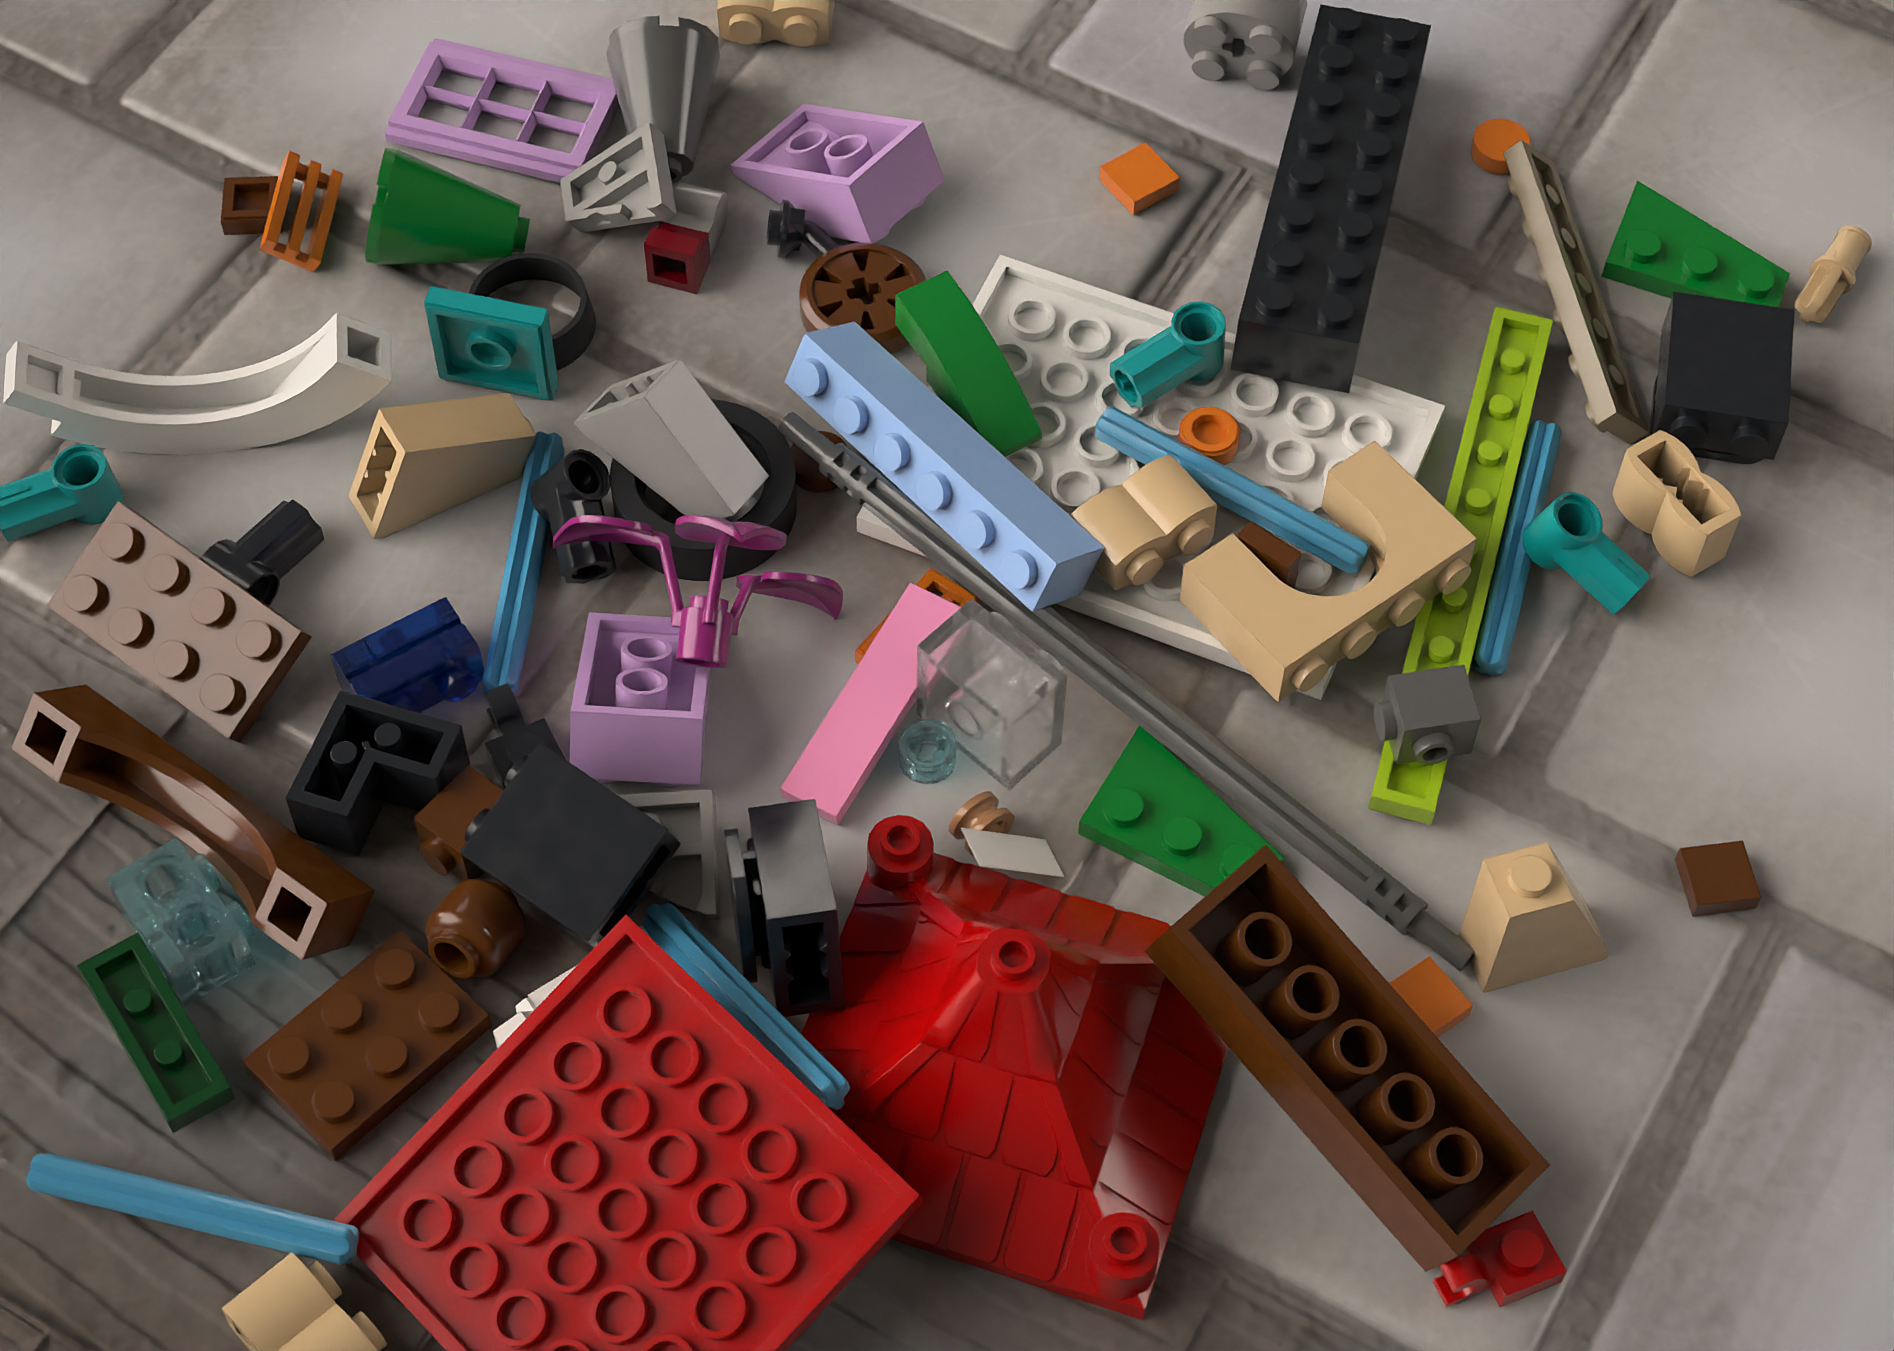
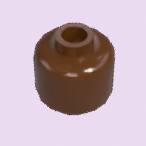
(475, 929)

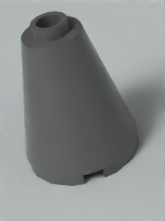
(665, 80)

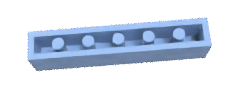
(944, 465)

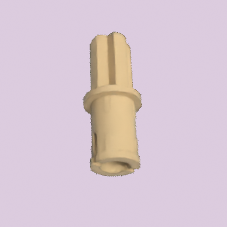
(1833, 274)

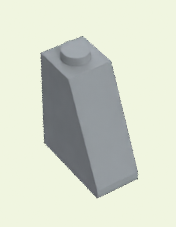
(675, 442)

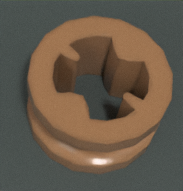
(981, 814)

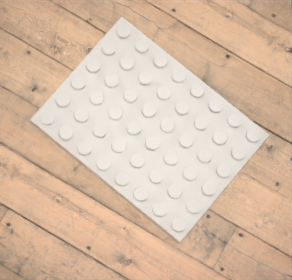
(1291, 434)

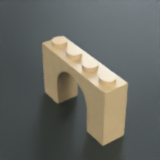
(1296, 636)

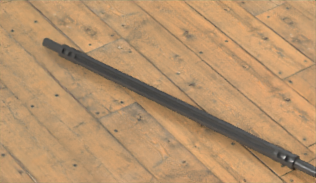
(1136, 699)

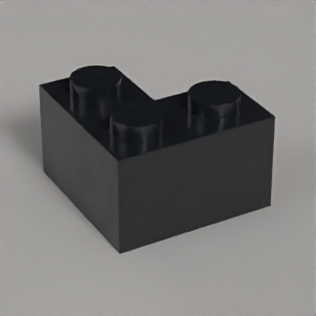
(370, 757)

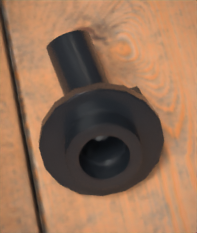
(789, 229)

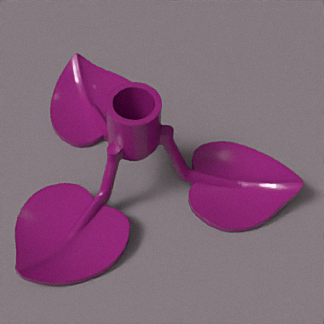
(706, 622)

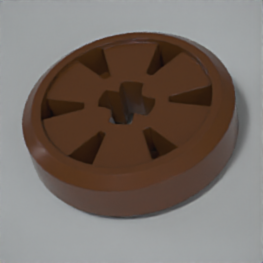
(855, 270)

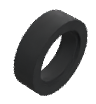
(774, 508)

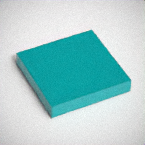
(492, 343)

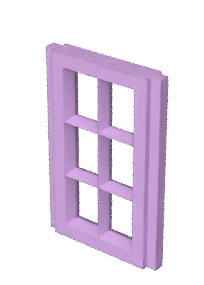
(495, 151)

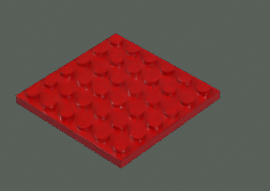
(627, 1181)

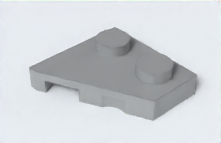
(621, 184)
(692, 872)

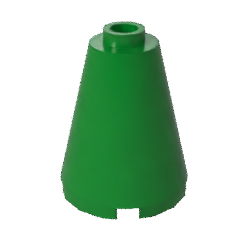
(438, 217)

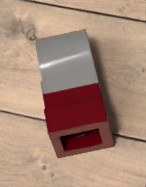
(687, 237)

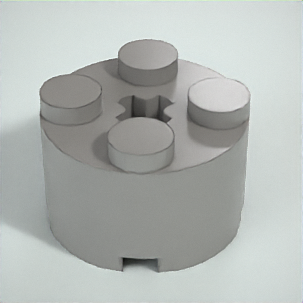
(1244, 39)

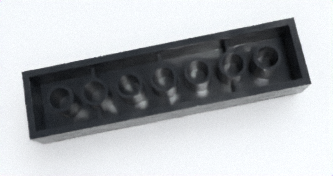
(1331, 200)

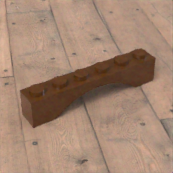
(281, 878)

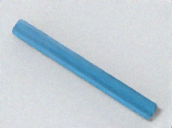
(1237, 492)
(1512, 560)
(521, 572)
(744, 1002)
(193, 1208)

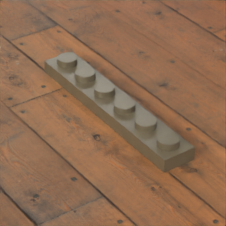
(1578, 302)

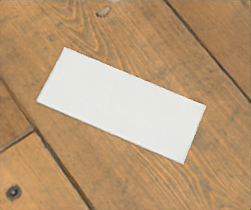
(1012, 852)

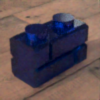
(413, 661)

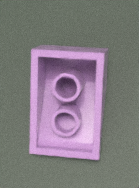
(844, 169)
(636, 706)

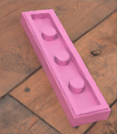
(867, 709)

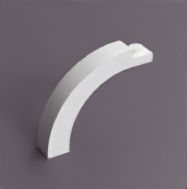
(205, 412)

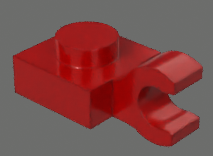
(1506, 1258)

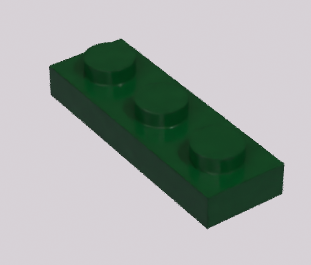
(156, 1032)

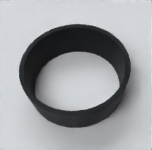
(578, 334)

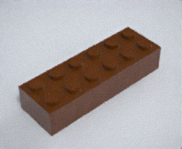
(1348, 1060)

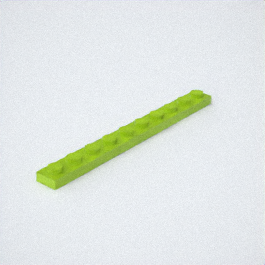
(1479, 500)

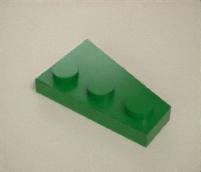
(1675, 251)
(1168, 819)

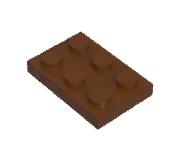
(367, 1044)

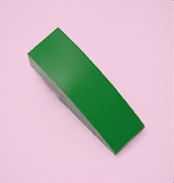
(965, 363)

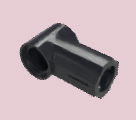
(569, 491)
(267, 550)

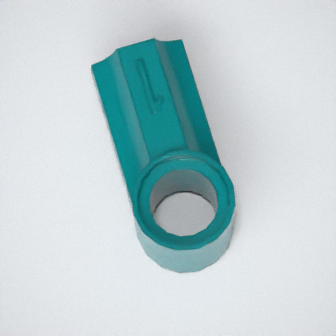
(1182, 352)
(74, 487)
(1572, 538)

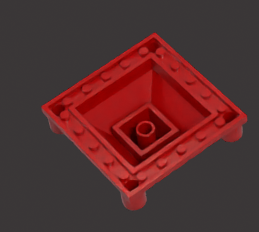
(1018, 1069)

